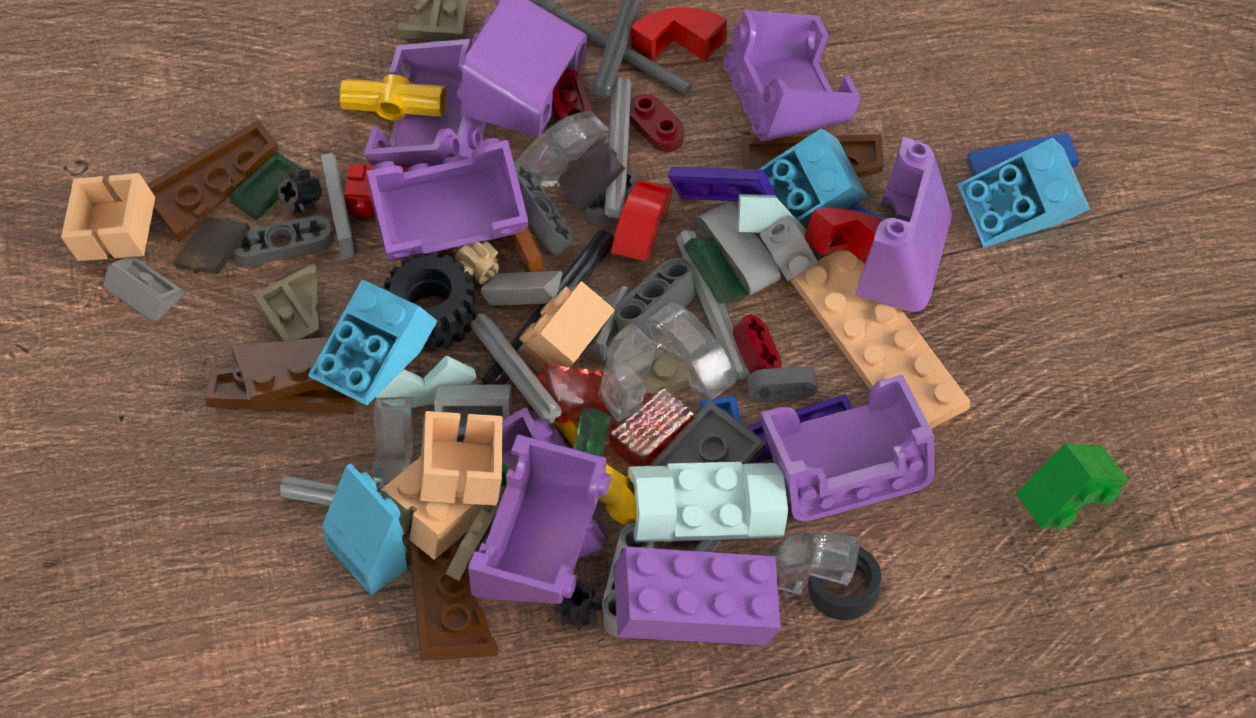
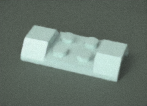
(709, 501)

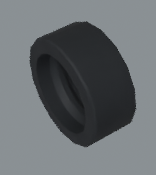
(853, 607)

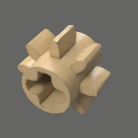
(479, 261)

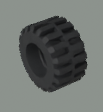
(438, 278)

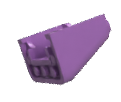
(908, 247)
(852, 454)
(539, 524)

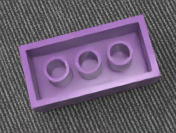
(696, 596)

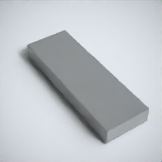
(338, 206)

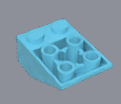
(814, 177)
(1024, 194)
(372, 343)
(365, 531)

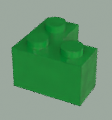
(1068, 482)

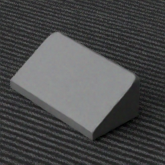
(141, 287)
(522, 288)
(599, 345)

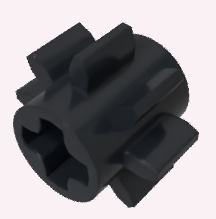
(300, 190)
(579, 615)

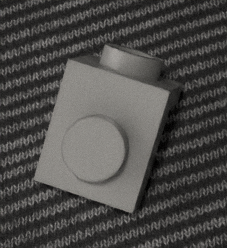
(788, 248)

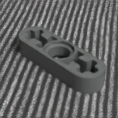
(542, 213)
(289, 228)

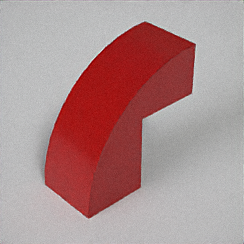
(692, 28)
(641, 219)
(842, 229)

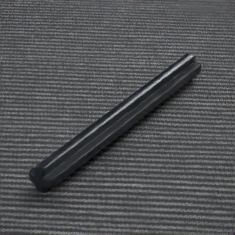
(577, 272)

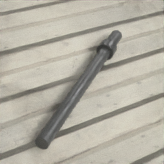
(630, 56)

